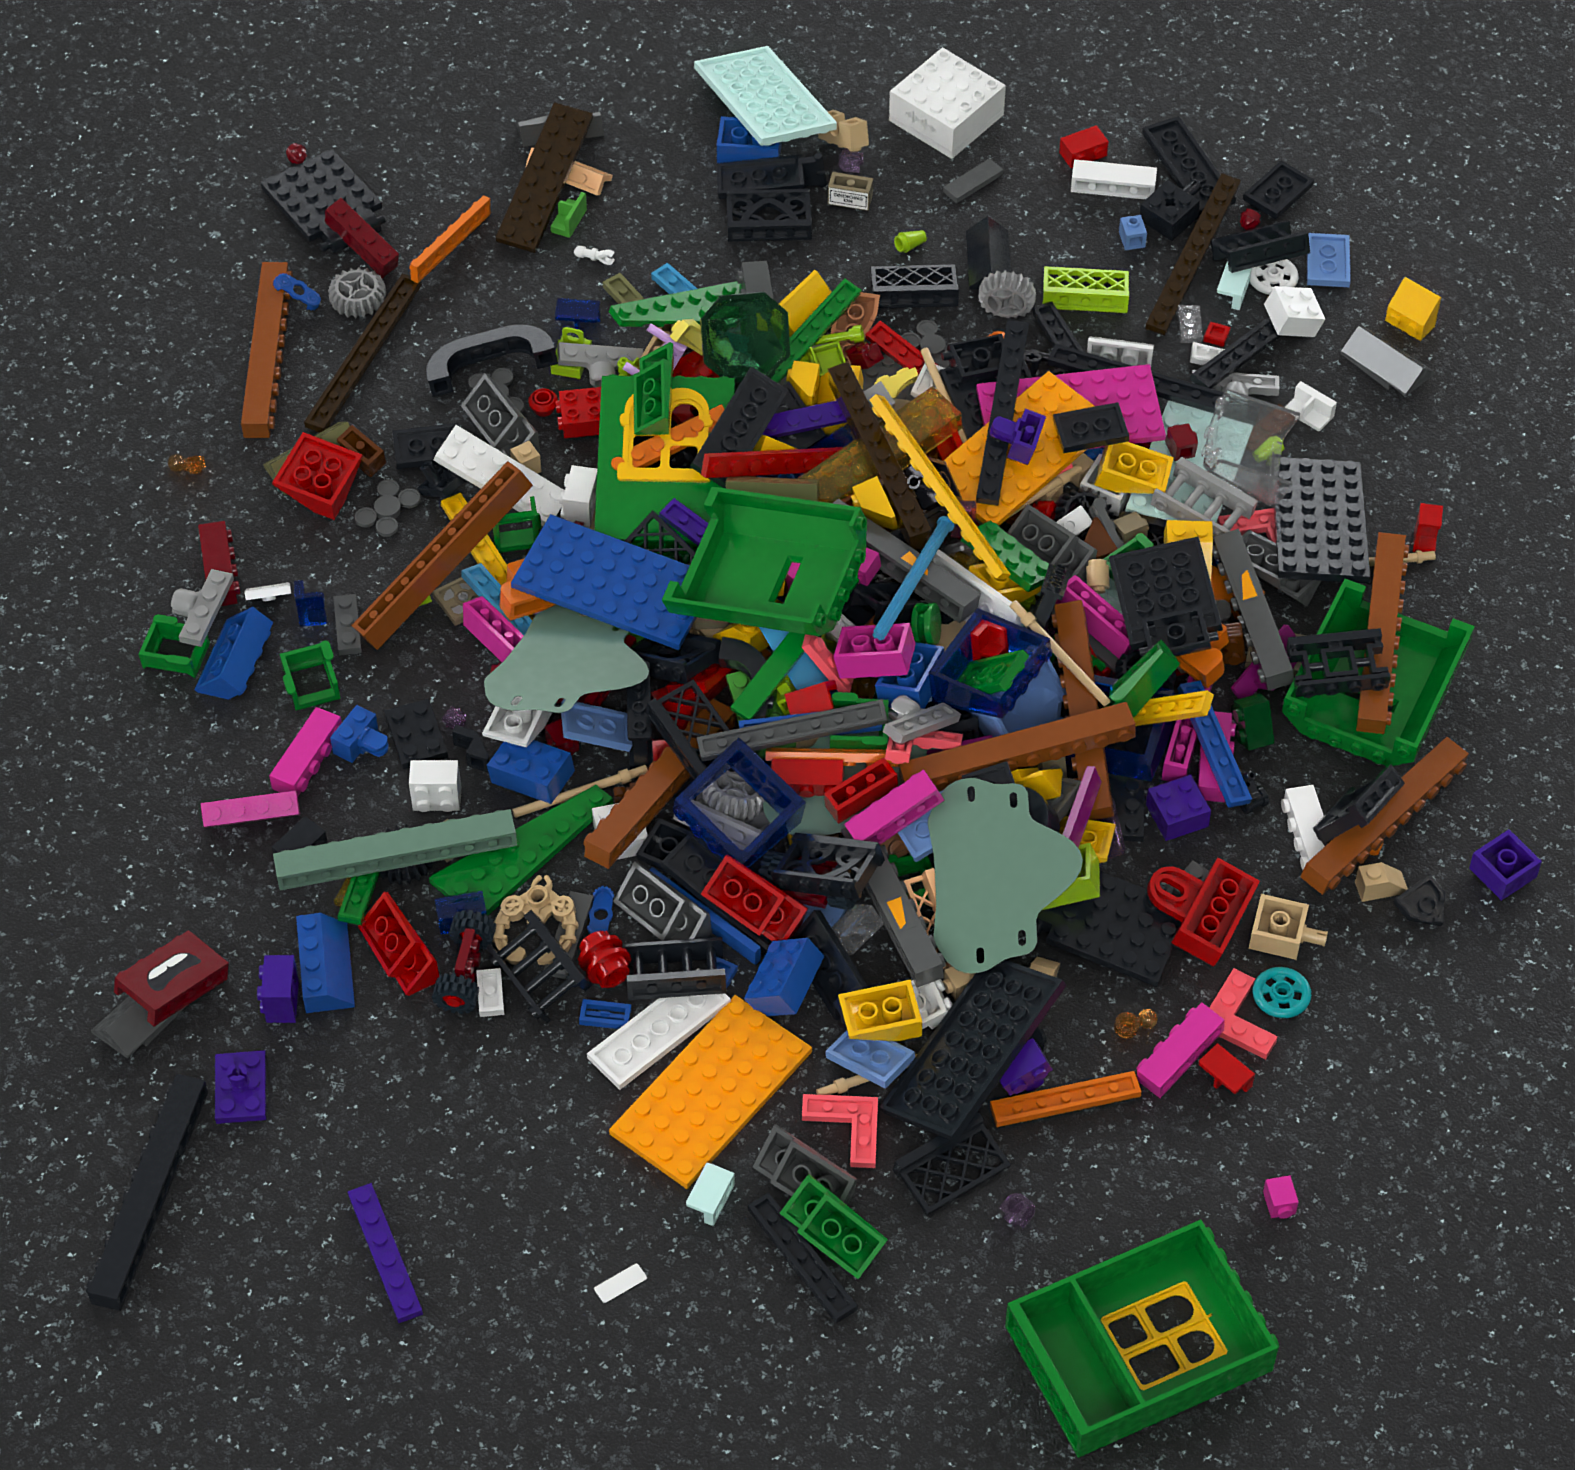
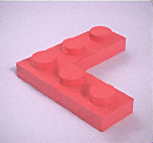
(1260, 522)
(823, 658)
(901, 753)
(1236, 1029)
(848, 1109)

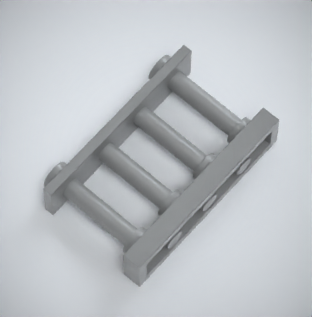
(1210, 485)
(738, 831)

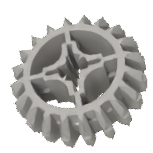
(357, 292)
(1007, 294)
(733, 797)

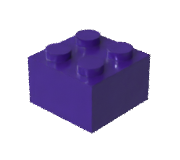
(1178, 807)
(1505, 864)
(279, 989)

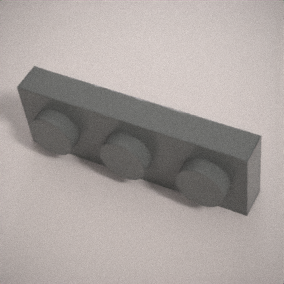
(345, 615)

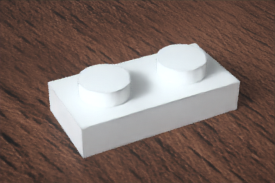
(490, 992)

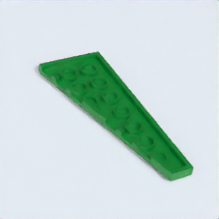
(671, 307)
(539, 840)

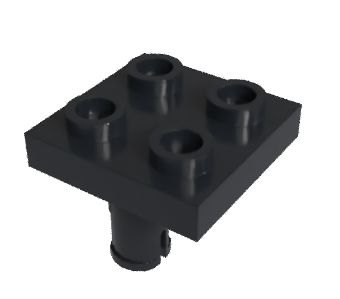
(439, 481)

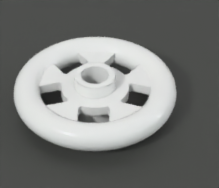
(1275, 278)

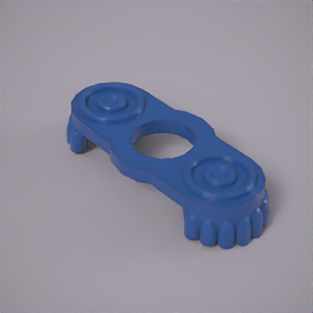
(287, 282)
(602, 901)

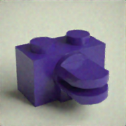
(1021, 434)
(1026, 1070)

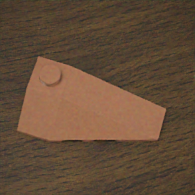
(860, 312)

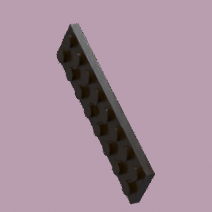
(544, 177)

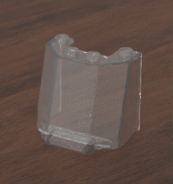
(1247, 445)

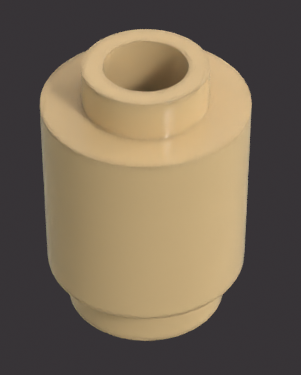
(1098, 575)

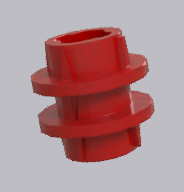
(604, 959)

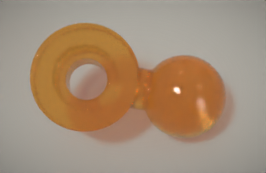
(192, 464)
(1146, 1019)

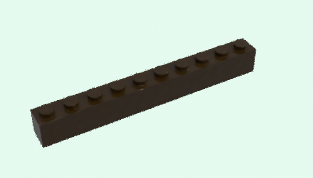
(879, 455)

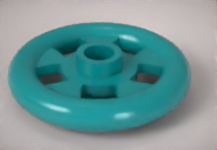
(1279, 974)

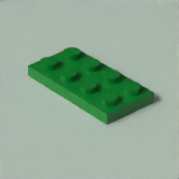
(1021, 562)
(995, 672)

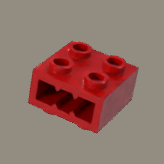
(579, 412)

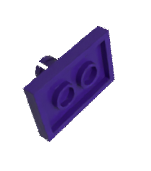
(240, 1087)

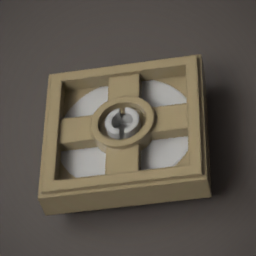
(452, 597)

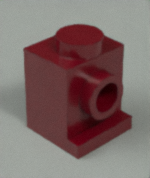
(864, 354)

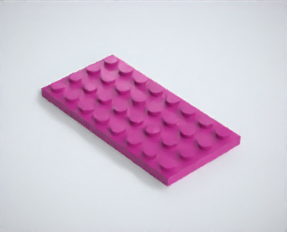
(1129, 386)

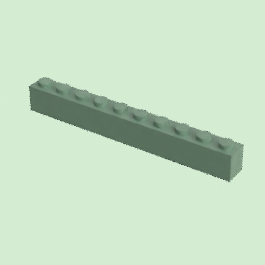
(395, 849)

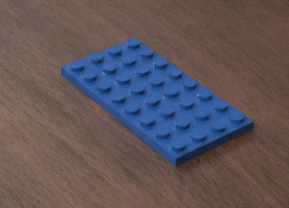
(604, 580)

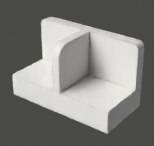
(1313, 406)

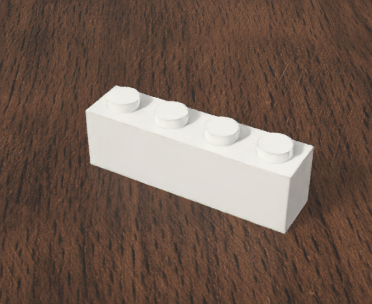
(1113, 179)
(1303, 814)

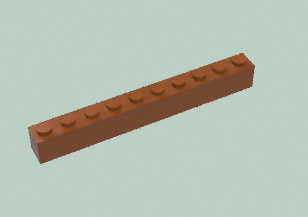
(265, 354)
(442, 555)
(1383, 614)
(1074, 640)
(1027, 746)
(646, 797)
(1353, 846)

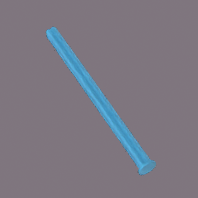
(943, 526)

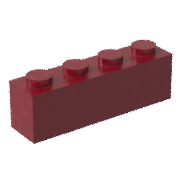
(361, 237)
(218, 555)

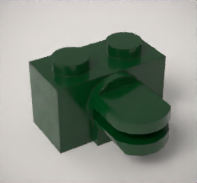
(1253, 721)

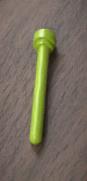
(854, 334)

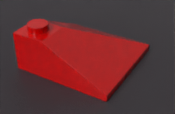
(318, 474)

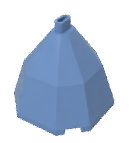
(1035, 707)

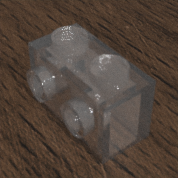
(857, 927)

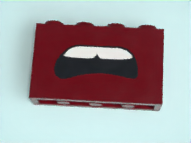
(172, 976)

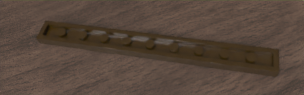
(1192, 254)
(362, 354)

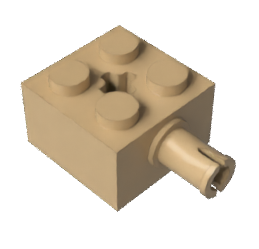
(1282, 927)

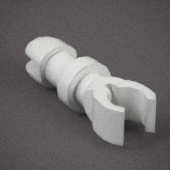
(594, 254)

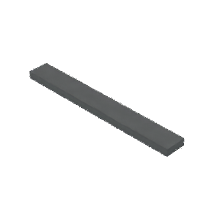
(796, 729)

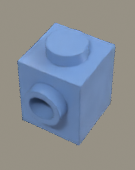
(1132, 232)

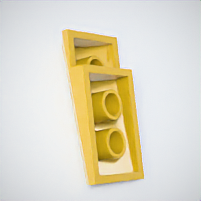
(1045, 782)

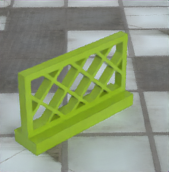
(1088, 297)

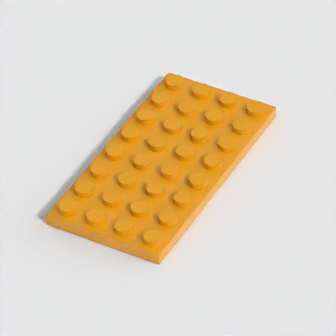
(1020, 481)
(710, 1091)

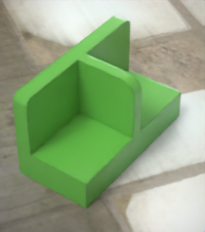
(569, 215)

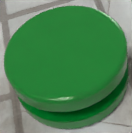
(926, 623)

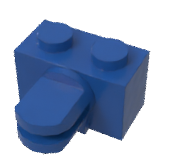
(359, 735)

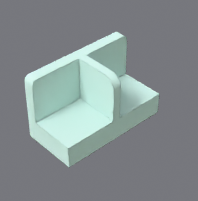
(1234, 285)
(711, 1192)

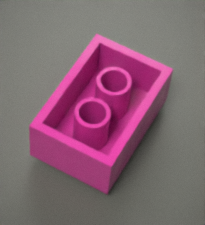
(864, 656)

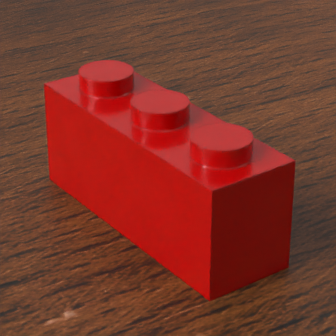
(810, 776)
(860, 790)

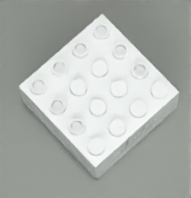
(947, 103)

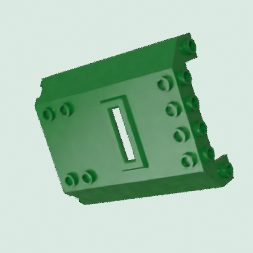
(751, 551)
(1423, 675)

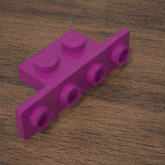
(1249, 681)

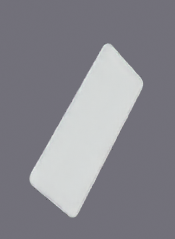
(620, 1283)

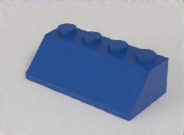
(235, 654)
(325, 963)

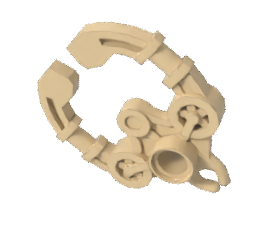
(515, 907)

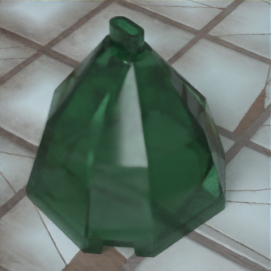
(755, 341)

